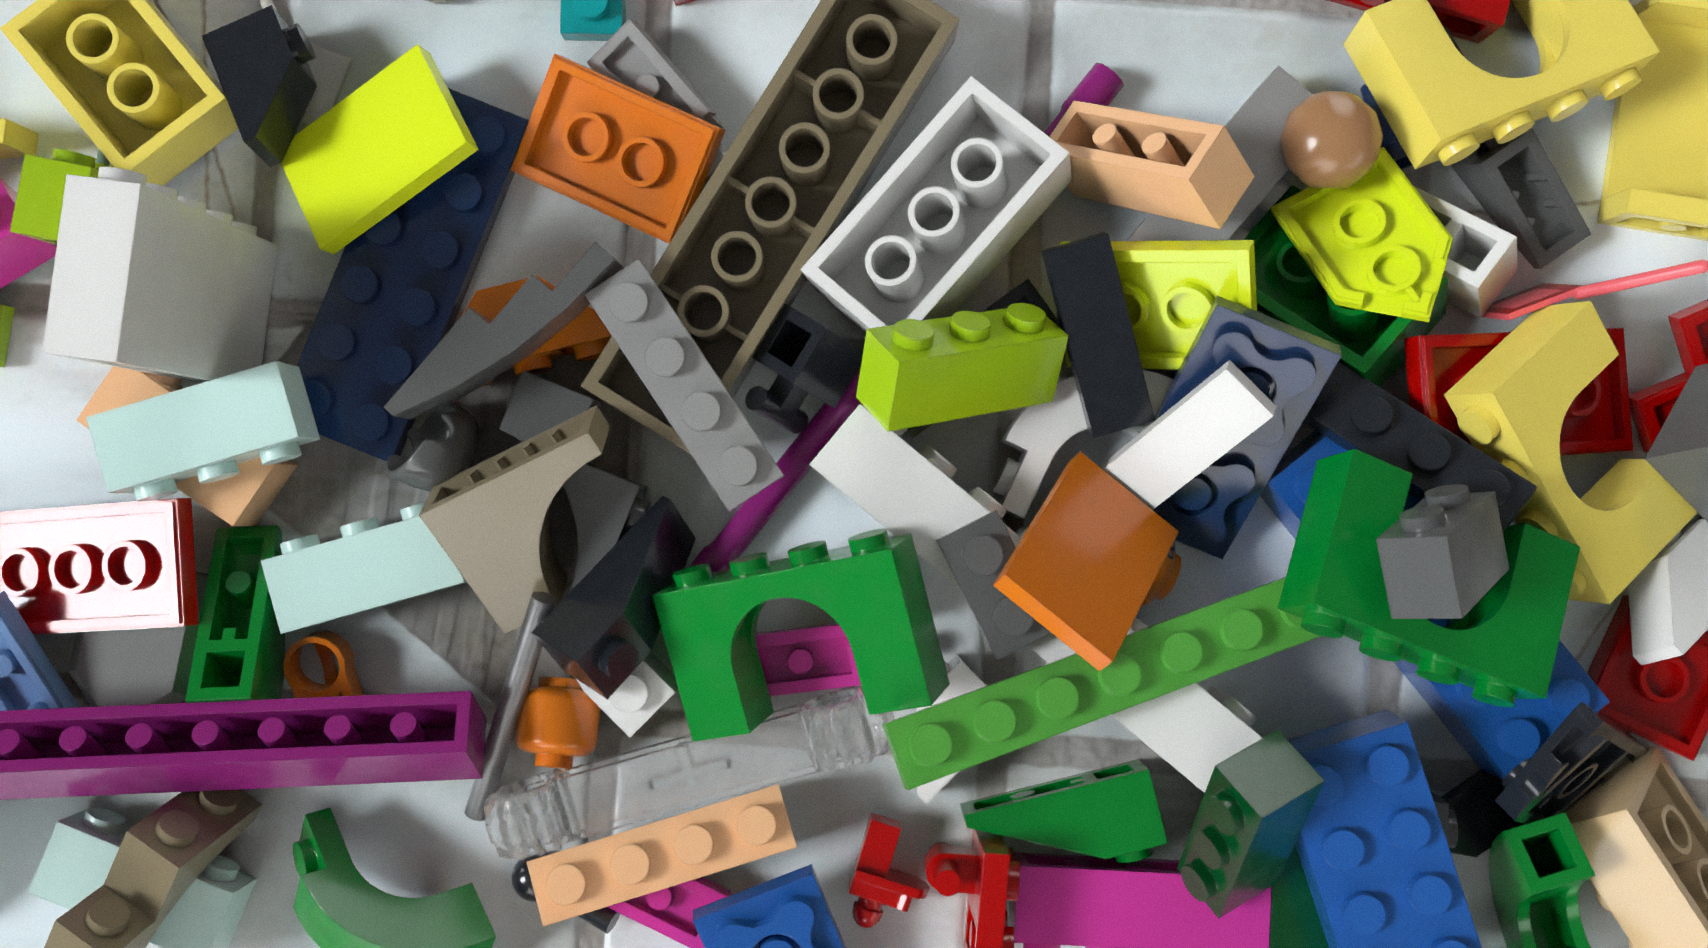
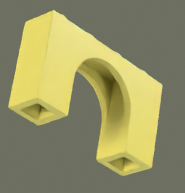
(1449, 106)
(1515, 413)

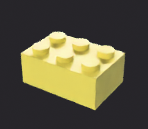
(125, 81)

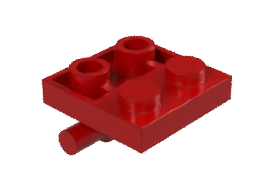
(987, 877)

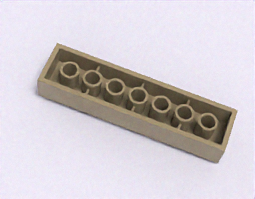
(786, 185)

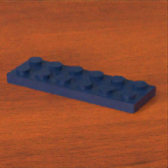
(404, 289)

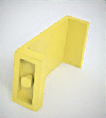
(1661, 130)

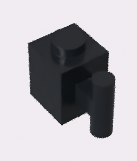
(806, 361)

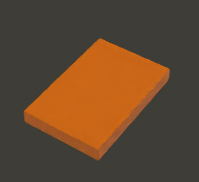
(616, 149)
(1087, 561)

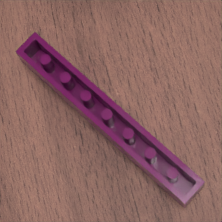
(241, 745)

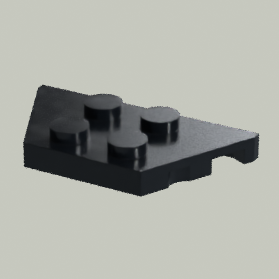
(1567, 766)

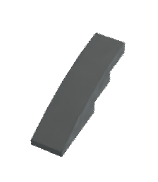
(1524, 195)
(482, 348)

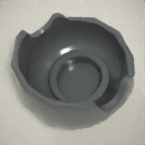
(440, 448)

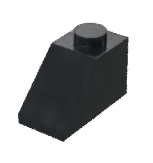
(264, 78)

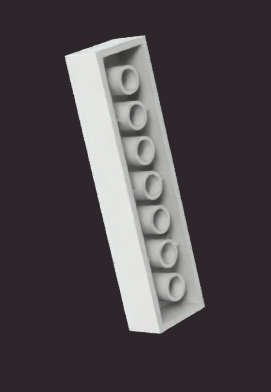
(917, 497)

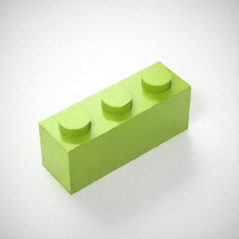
(960, 365)

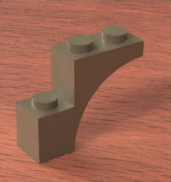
(155, 869)

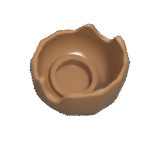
(1331, 140)

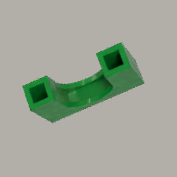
(866, 587)
(1339, 589)

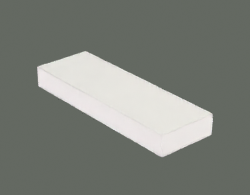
(1190, 436)

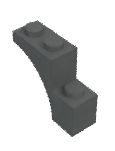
(601, 501)

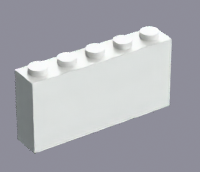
(156, 281)

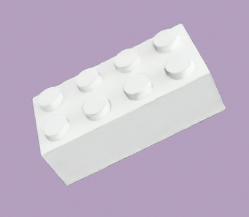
(941, 214)

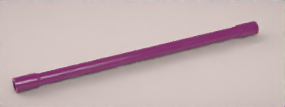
(1097, 87)

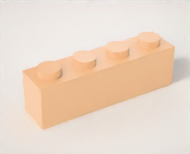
(660, 855)

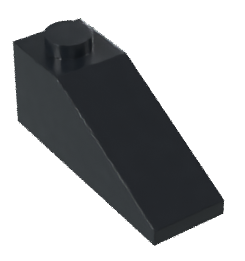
(611, 615)

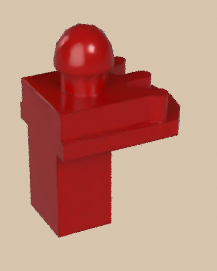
(875, 880)

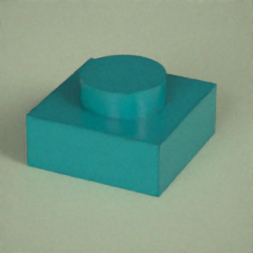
(591, 19)

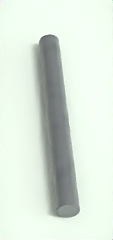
(510, 705)

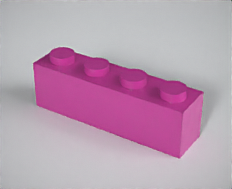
(1124, 906)

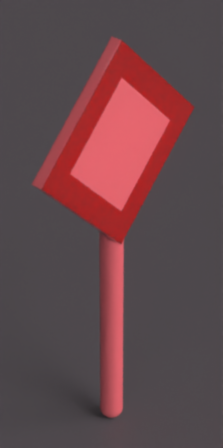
(1547, 294)

